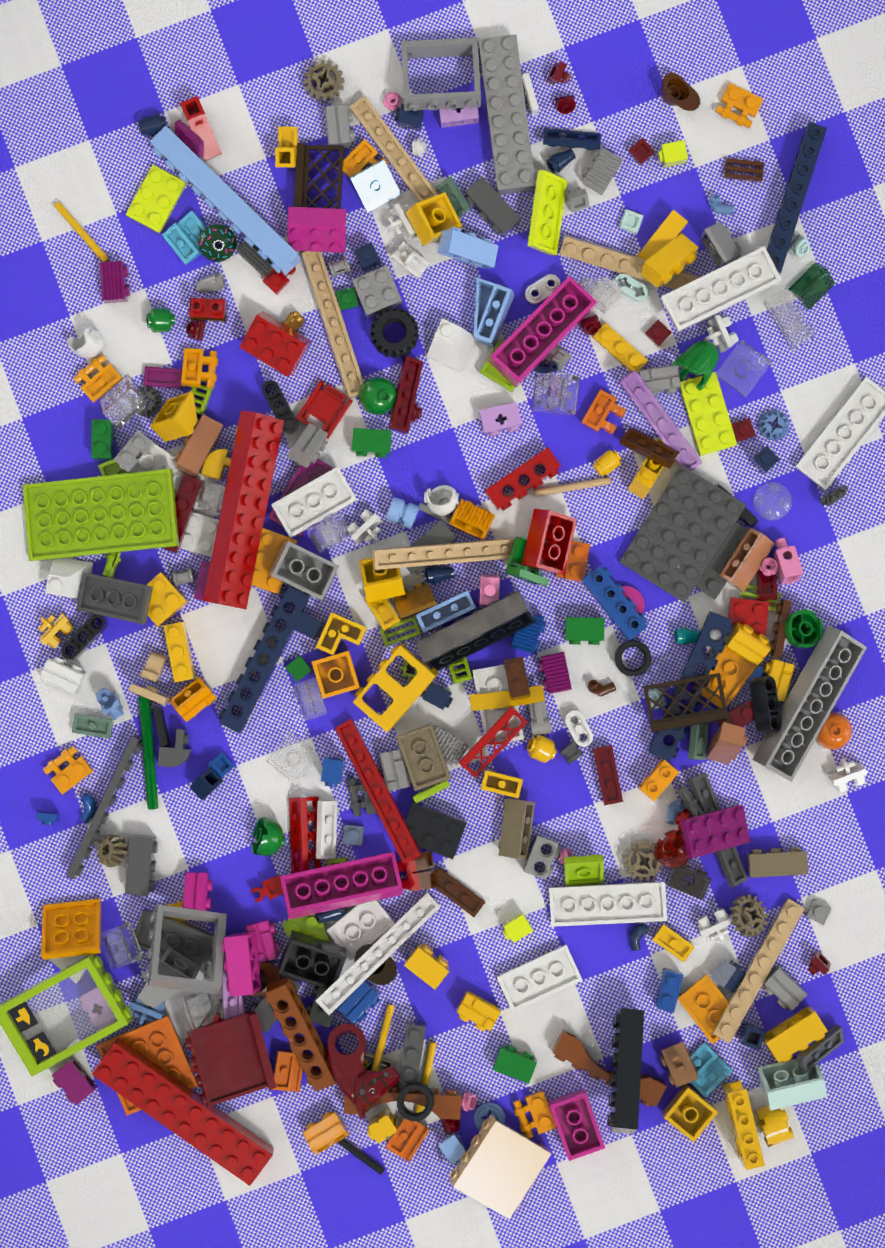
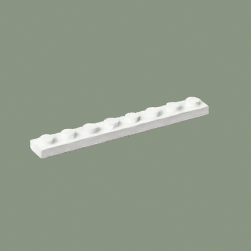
(377, 954)

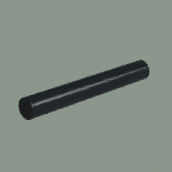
(361, 1156)

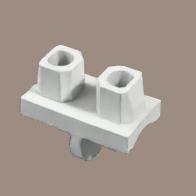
(399, 222)
(410, 260)
(719, 334)
(368, 530)
(847, 772)
(722, 921)

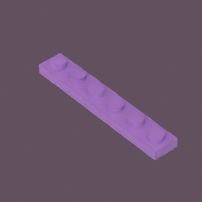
(660, 419)

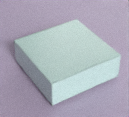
(631, 221)

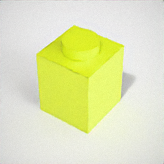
(673, 153)
(517, 928)

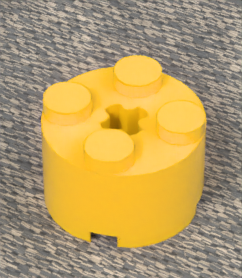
(773, 1125)

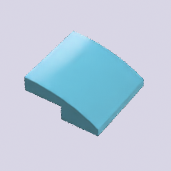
(185, 237)
(710, 1069)

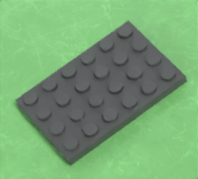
(682, 533)

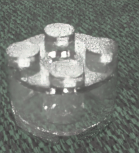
(211, 495)
(329, 533)

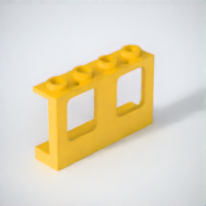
(402, 696)
(743, 1125)

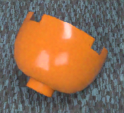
(835, 732)

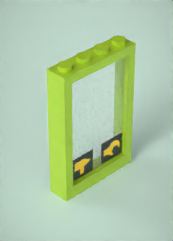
(64, 1014)

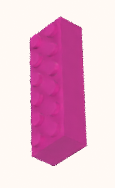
(542, 331)
(341, 885)

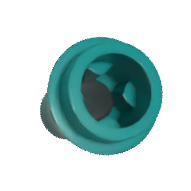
(685, 636)

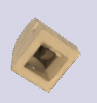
(154, 667)

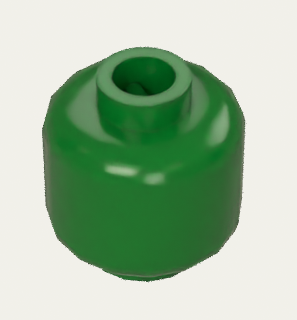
(160, 320)

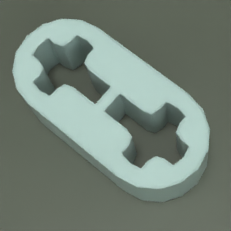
(633, 283)

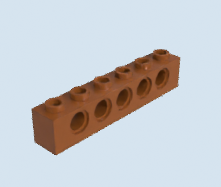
(285, 990)

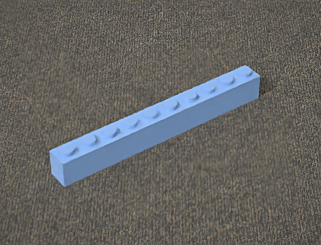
(225, 200)

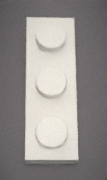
(326, 829)

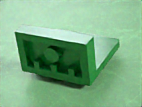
(522, 572)

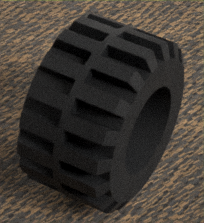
(394, 316)

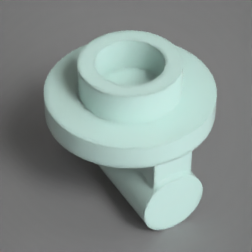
(799, 247)
(654, 695)

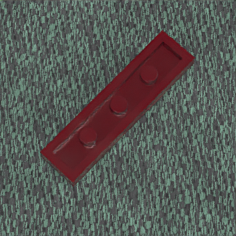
(406, 395)
(185, 503)

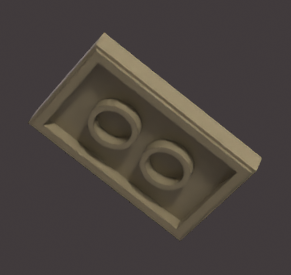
(423, 757)

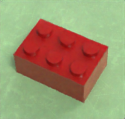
(275, 344)
(549, 541)

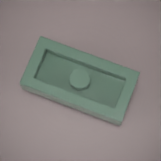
(455, 196)
(92, 726)
(698, 741)

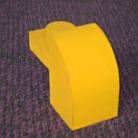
(287, 146)
(216, 463)

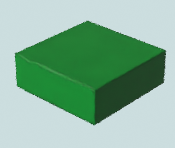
(298, 668)

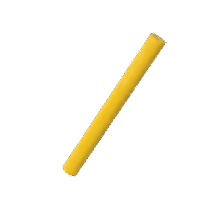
(81, 232)
(383, 1037)
(427, 1069)

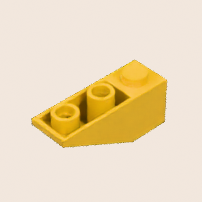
(645, 477)

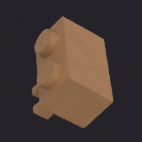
(680, 1065)

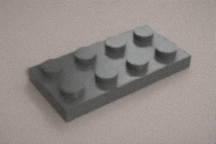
(710, 581)
(114, 598)
(181, 937)

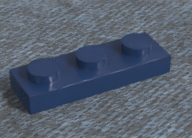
(571, 139)

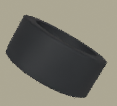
(647, 658)
(402, 1108)

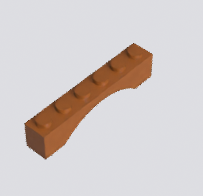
(570, 1048)
(446, 1104)

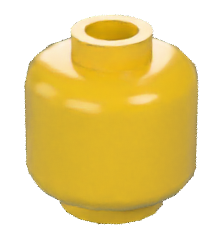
(541, 748)

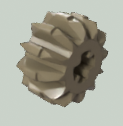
(112, 850)

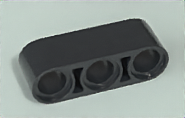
(276, 398)
(76, 642)
(765, 704)

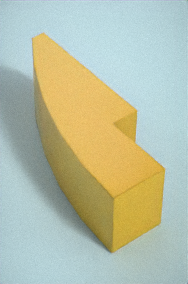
(665, 233)

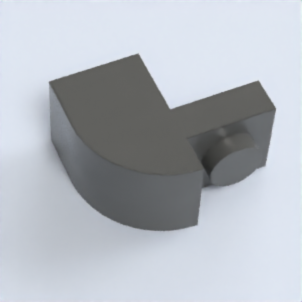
(175, 755)

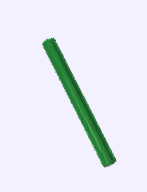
(148, 753)

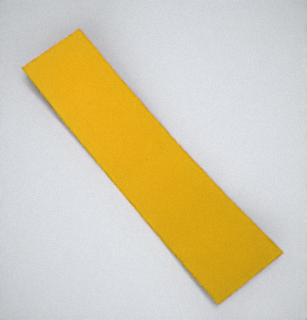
(502, 699)

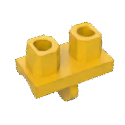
(60, 623)

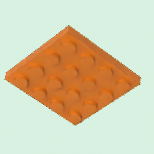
(160, 1045)

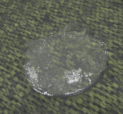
(772, 501)

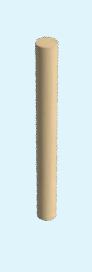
(572, 486)

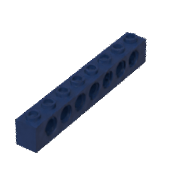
(795, 193)
(712, 621)
(227, 717)

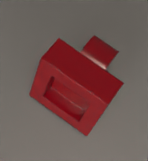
(558, 74)
(818, 963)

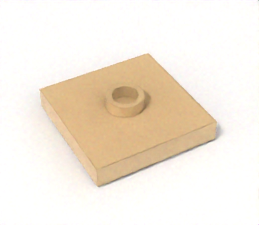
(150, 693)

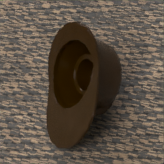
(385, 973)

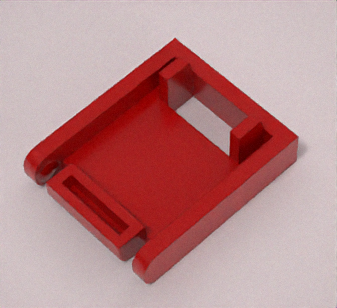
(325, 406)

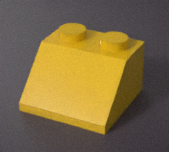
(432, 217)
(176, 417)

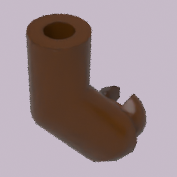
(599, 689)

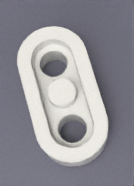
(542, 288)
(578, 728)

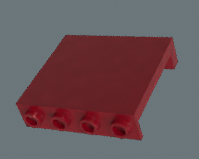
(230, 1058)

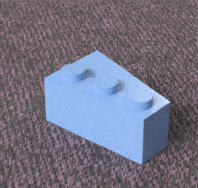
(490, 311)

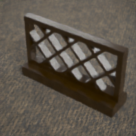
(302, 175)
(686, 719)

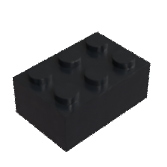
(435, 830)
(312, 960)

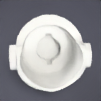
(88, 344)
(441, 500)

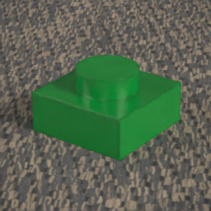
(347, 299)

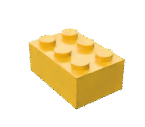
(794, 1034)

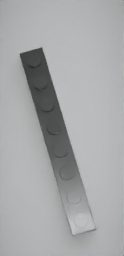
(101, 814)

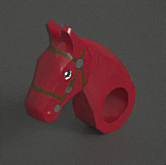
(359, 1085)

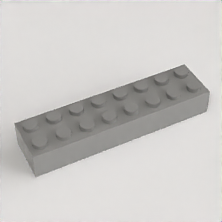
(506, 114)
(810, 702)

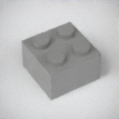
(377, 291)

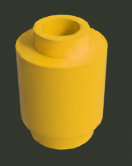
(607, 463)

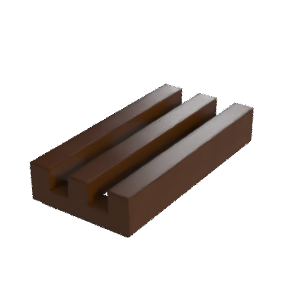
(741, 169)

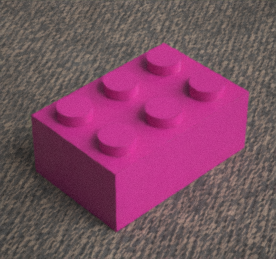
(317, 229)
(242, 964)
(576, 1124)

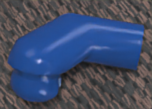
(89, 805)

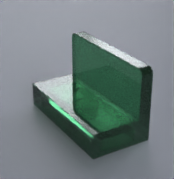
(812, 285)

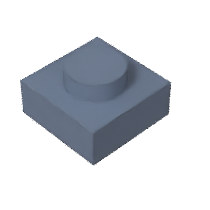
(353, 835)

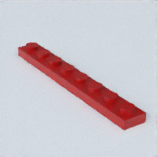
(378, 791)

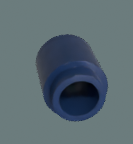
(152, 124)

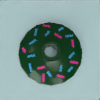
(213, 234)

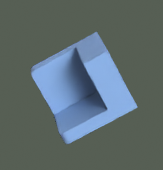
(453, 1148)

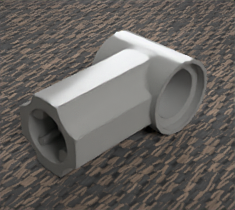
(539, 720)

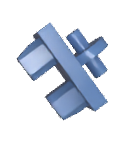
(109, 703)
(156, 1012)

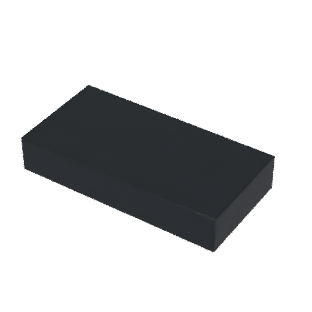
(161, 726)

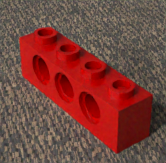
(544, 459)

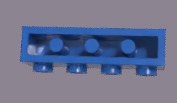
(614, 603)

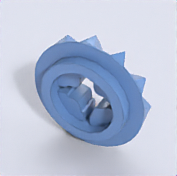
(765, 428)
(483, 1110)

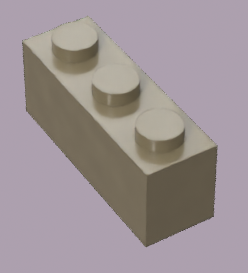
(516, 828)
(777, 862)

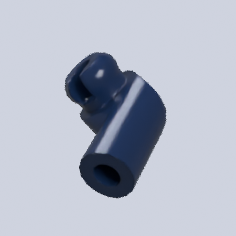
(548, 368)
(636, 934)

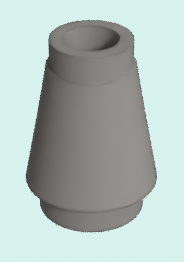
(211, 283)

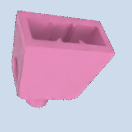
(788, 570)
(488, 589)

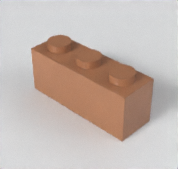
(198, 446)
(746, 559)
(726, 743)

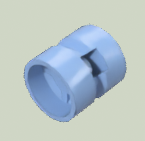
(402, 513)

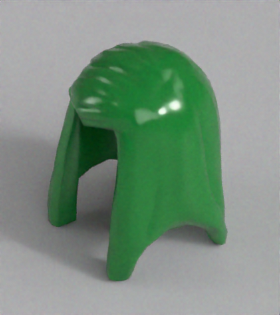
(698, 360)

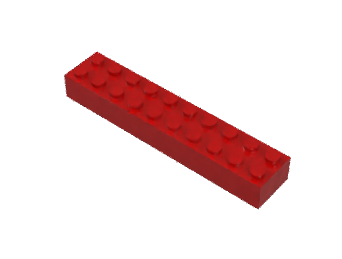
(243, 510)
(182, 1111)

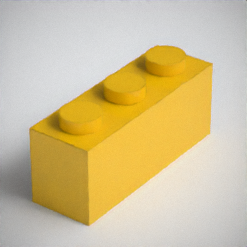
(669, 260)
(179, 652)

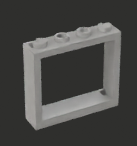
(441, 48)
(212, 986)

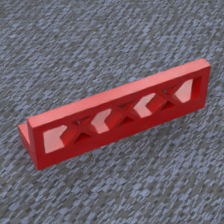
(504, 719)
(301, 835)

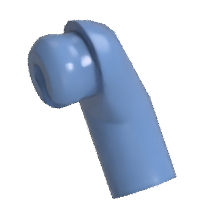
(718, 207)
(673, 810)

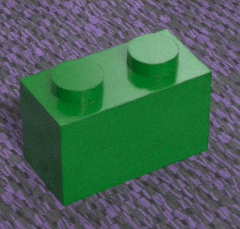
(103, 440)
(371, 442)
(584, 629)
(515, 1063)

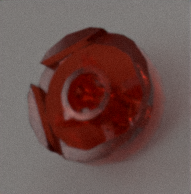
(671, 850)

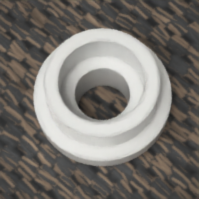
(419, 147)

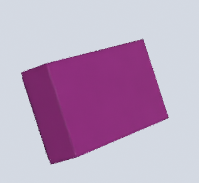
(189, 138)
(162, 377)

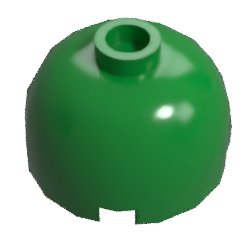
(377, 395)
(803, 629)
(268, 837)

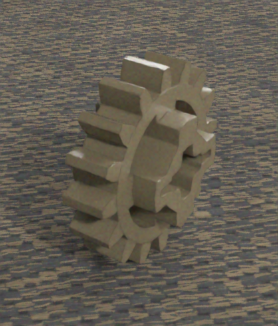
(316, 78)
(636, 866)
(747, 916)

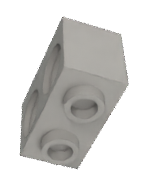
(537, 856)

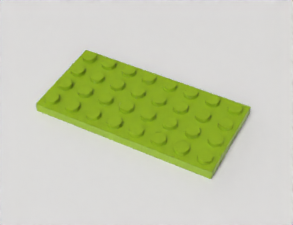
(100, 515)

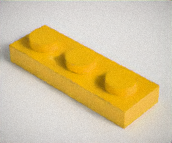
(620, 348)

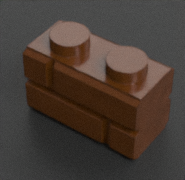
(516, 678)

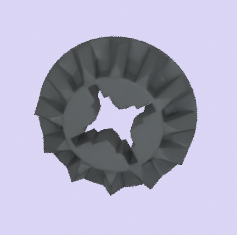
(153, 407)
(834, 495)

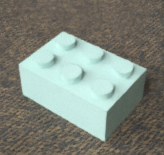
(787, 1085)

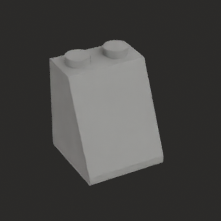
(170, 964)

